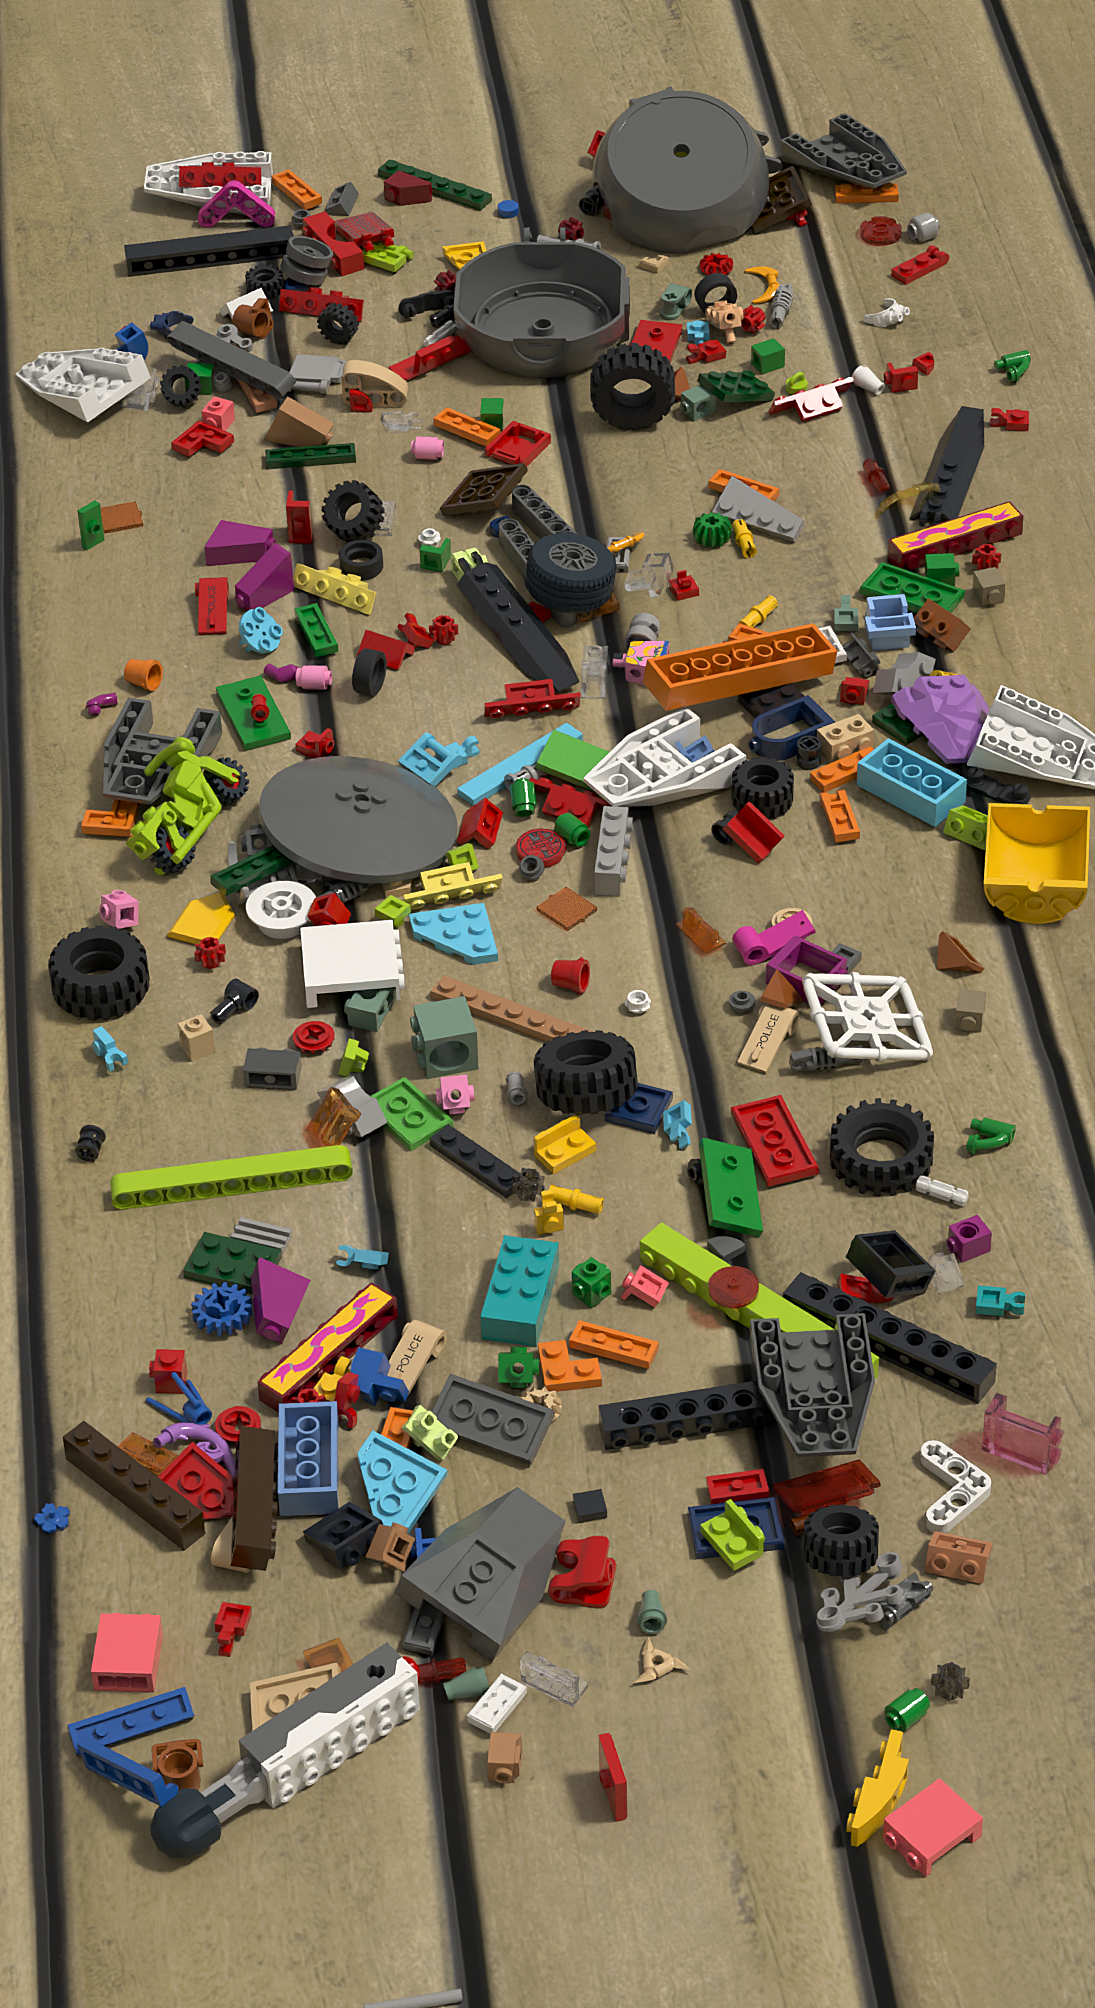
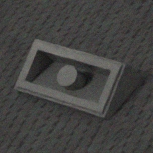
(342, 200)

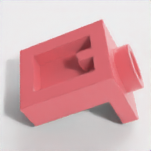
(644, 1285)

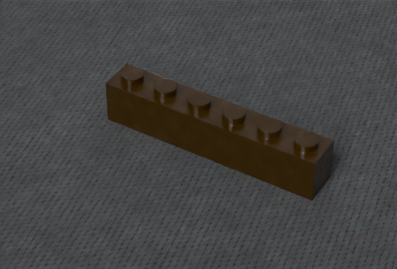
(134, 1485)
(254, 1499)

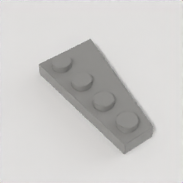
(758, 511)

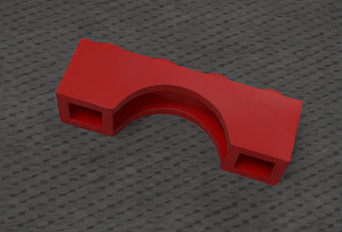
(346, 255)

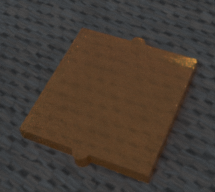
(121, 517)
(566, 908)

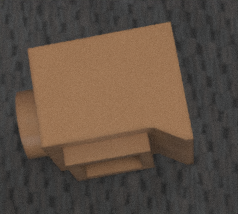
(391, 1546)
(504, 1757)

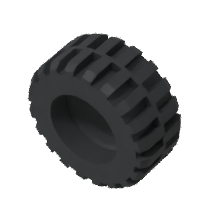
(632, 409)
(99, 994)
(585, 1072)

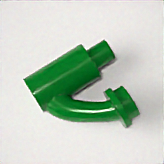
(1014, 364)
(996, 1131)

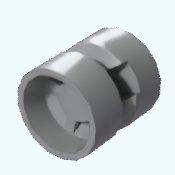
(642, 628)

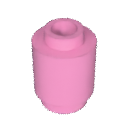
(427, 448)
(313, 677)

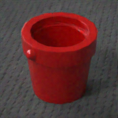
(571, 974)

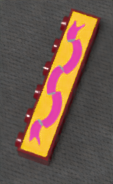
(956, 535)
(318, 1354)

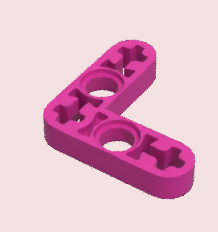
(238, 200)

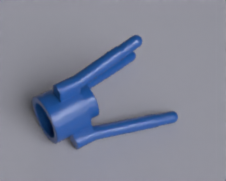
(194, 1409)

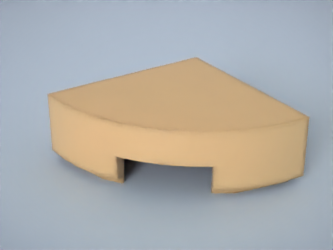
(654, 264)

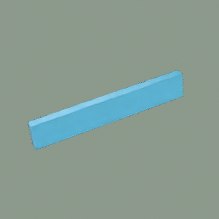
(493, 779)

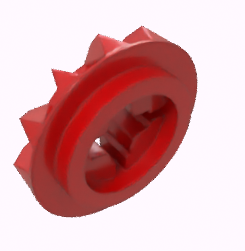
(710, 263)
(318, 1030)
(227, 1421)

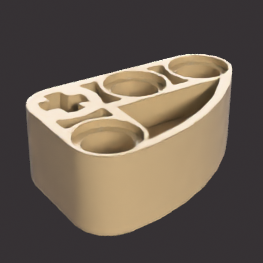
(370, 378)

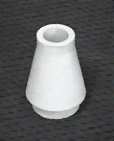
(866, 379)

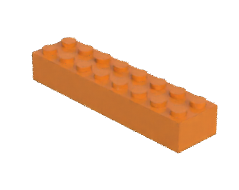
(739, 666)

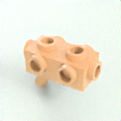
(725, 317)

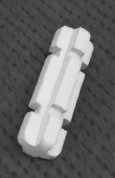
(441, 333)
(942, 1190)

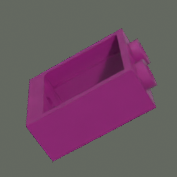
(803, 951)

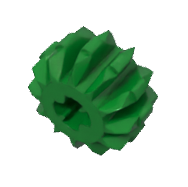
(712, 529)

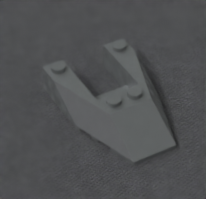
(132, 748)

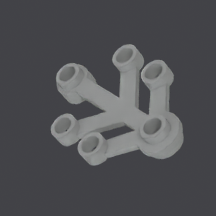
(229, 334)
(833, 1617)

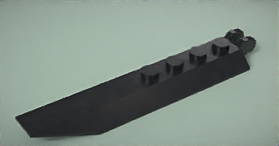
(952, 467)
(515, 623)

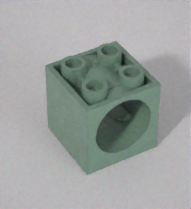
(444, 1037)

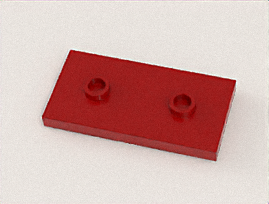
(659, 336)
(774, 1140)

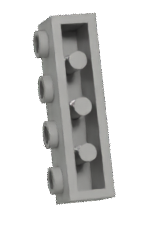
(612, 851)

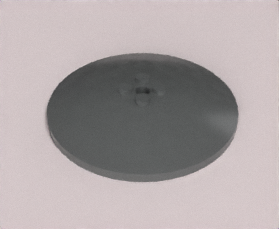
(357, 819)

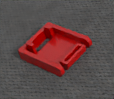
(515, 450)

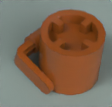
(254, 319)
(179, 1762)

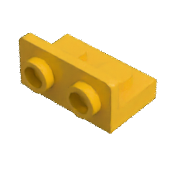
(563, 1145)

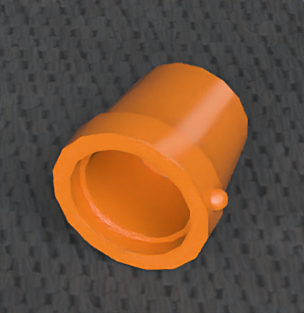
(144, 673)

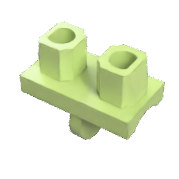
(429, 1433)

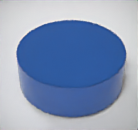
(508, 209)

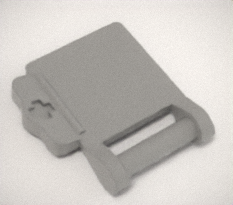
(316, 372)

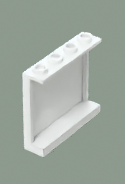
(351, 958)

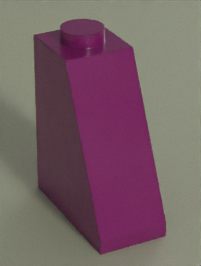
(237, 543)
(266, 580)
(275, 1298)

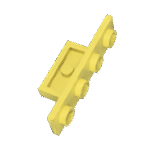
(335, 587)
(449, 883)

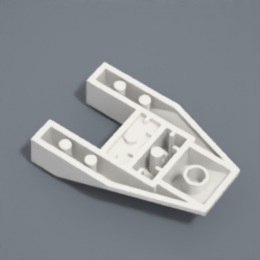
(651, 771)

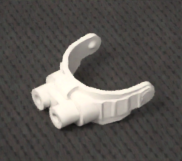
(889, 316)

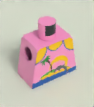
(636, 659)

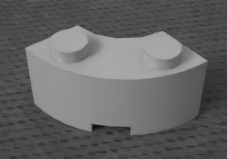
(903, 673)
(371, 1113)

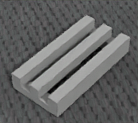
(620, 565)
(262, 1232)

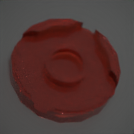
(880, 231)

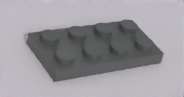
(493, 1418)

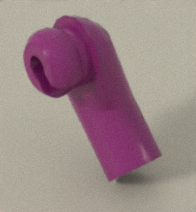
(281, 674)
(100, 701)

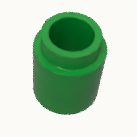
(523, 797)
(572, 829)
(906, 1709)

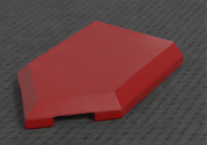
(201, 1482)

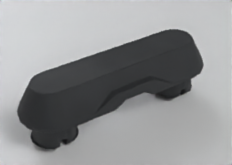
(425, 302)
(991, 788)

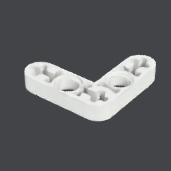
(961, 1485)

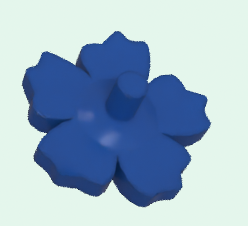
(52, 1518)

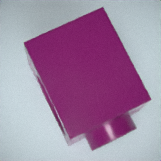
(969, 1238)

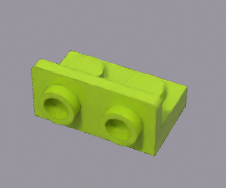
(967, 826)
(734, 1536)

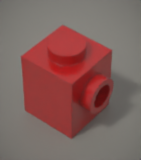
(328, 911)
(165, 1364)

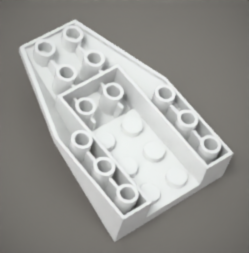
(163, 178)
(85, 379)
(1034, 742)

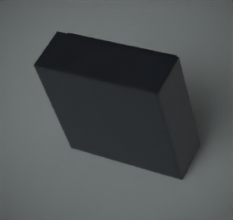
(590, 1505)

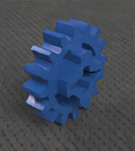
(221, 1309)

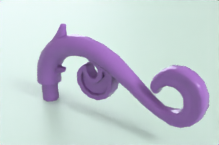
(187, 1431)

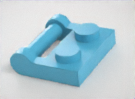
(425, 765)

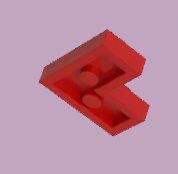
(201, 435)

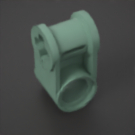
(675, 300)

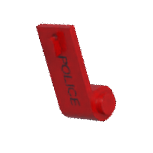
(212, 605)

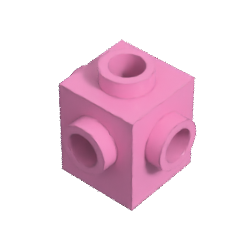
(119, 909)
(451, 1083)

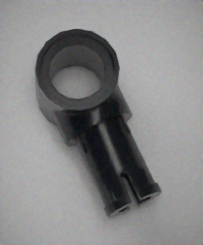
(236, 996)

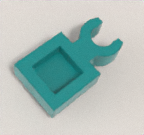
(995, 1300)

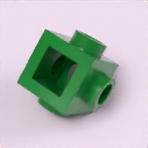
(591, 1282)
(506, 1368)

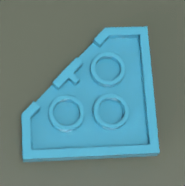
(458, 931)
(397, 1480)

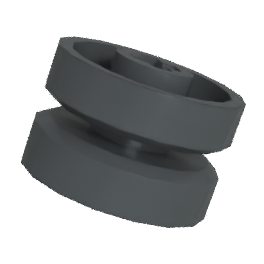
(306, 260)

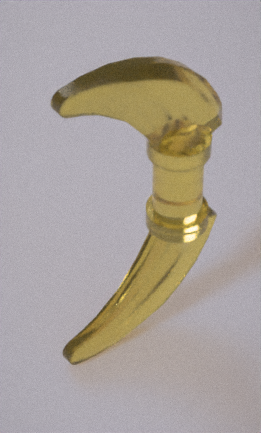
(909, 492)

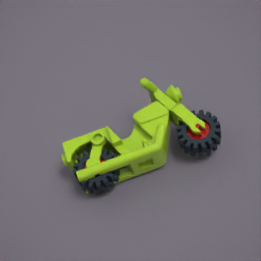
(175, 827)

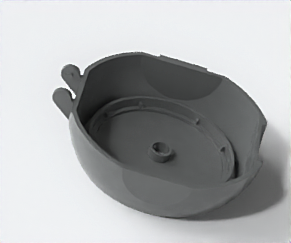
(687, 200)
(542, 306)

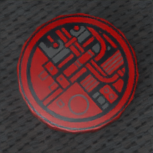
(542, 843)

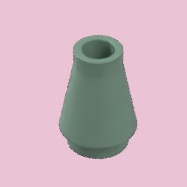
(651, 1613)
(468, 1684)

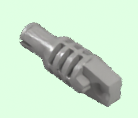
(781, 304)

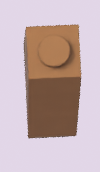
(299, 426)

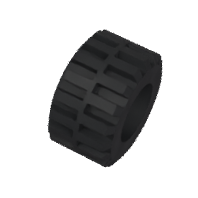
(341, 500)
(764, 784)
(841, 1540)

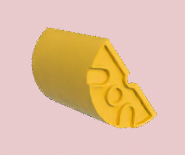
(1036, 860)

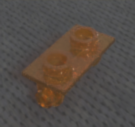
(699, 931)

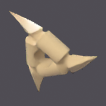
(650, 1670)

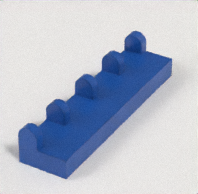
(133, 1719)
(126, 1772)

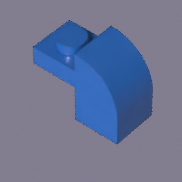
(132, 340)
(373, 1377)

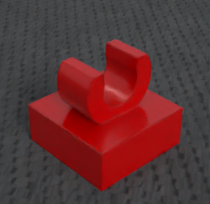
(683, 586)

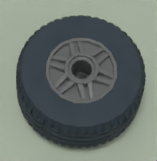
(570, 573)

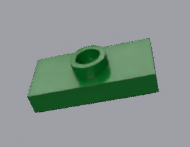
(91, 525)

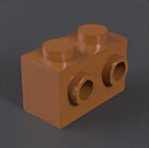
(941, 625)

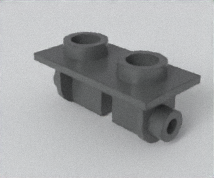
(866, 662)
(913, 1593)

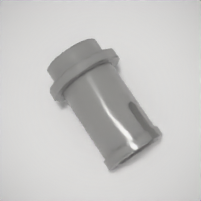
(516, 1091)

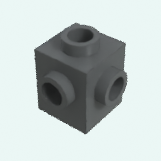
(251, 835)

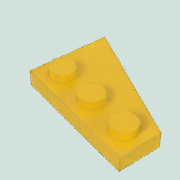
(463, 253)

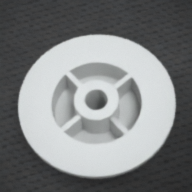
(280, 908)

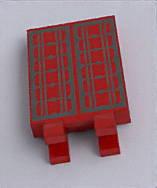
(365, 230)

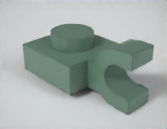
(845, 617)

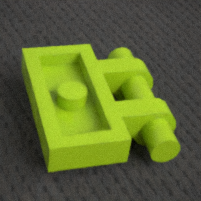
(387, 257)

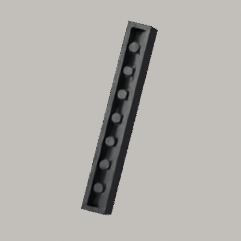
(207, 251)

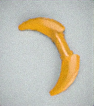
(771, 276)
(628, 541)

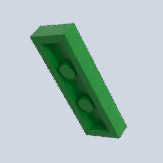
(316, 630)

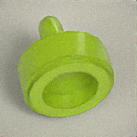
(796, 383)

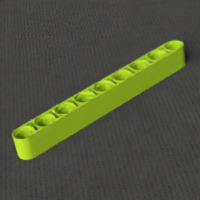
(231, 1177)

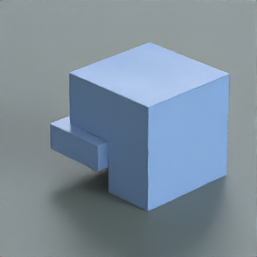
(888, 622)

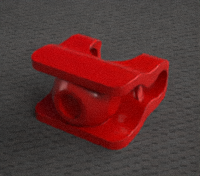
(591, 1576)

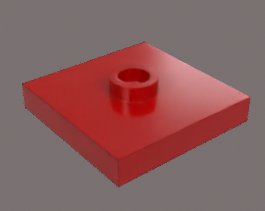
(612, 1777)

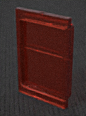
(827, 1487)

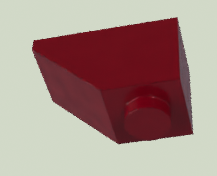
(407, 189)

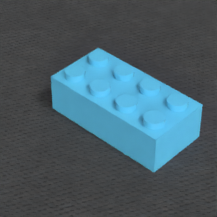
(911, 782)

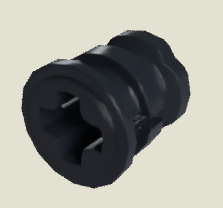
(89, 1142)

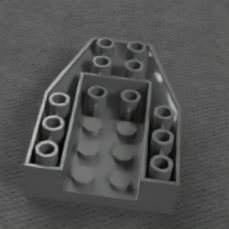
(846, 154)
(816, 1382)
(488, 1569)

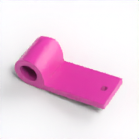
(758, 947)

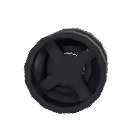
(591, 201)
(809, 752)
(717, 828)

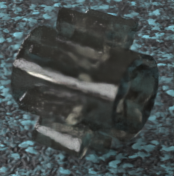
(528, 1184)
(950, 1681)

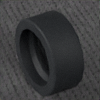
(709, 283)
(359, 549)
(369, 672)

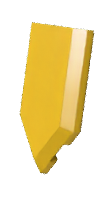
(203, 919)

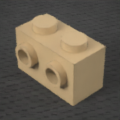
(845, 737)

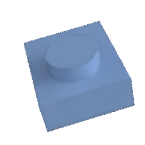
(696, 750)

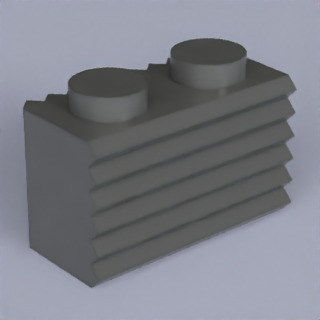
(272, 1068)

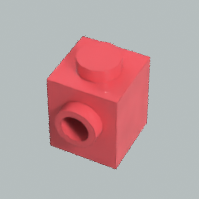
(219, 413)

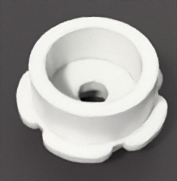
(429, 537)
(637, 1001)

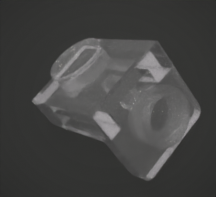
(947, 1273)

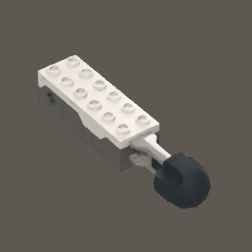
(295, 1749)

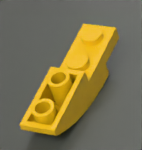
(880, 1793)

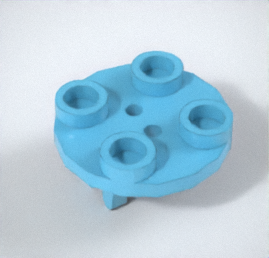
(259, 631)

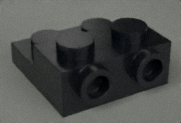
(768, 699)
(343, 1535)

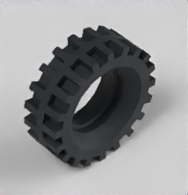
(875, 1123)

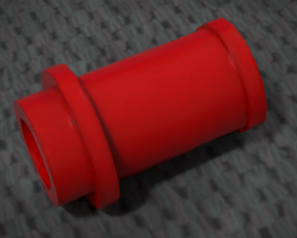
(259, 709)

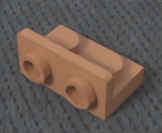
(957, 1557)

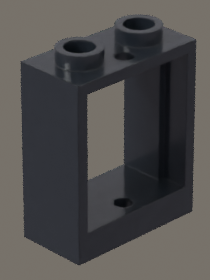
(911, 1270)

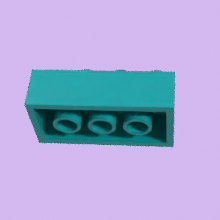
(520, 1291)

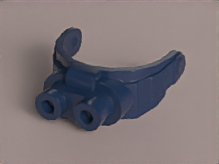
(163, 322)

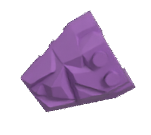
(946, 712)

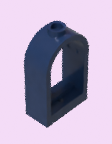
(786, 748)

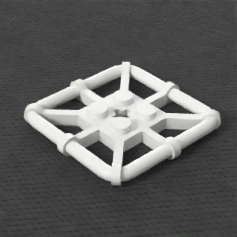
(853, 1013)

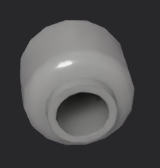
(923, 227)

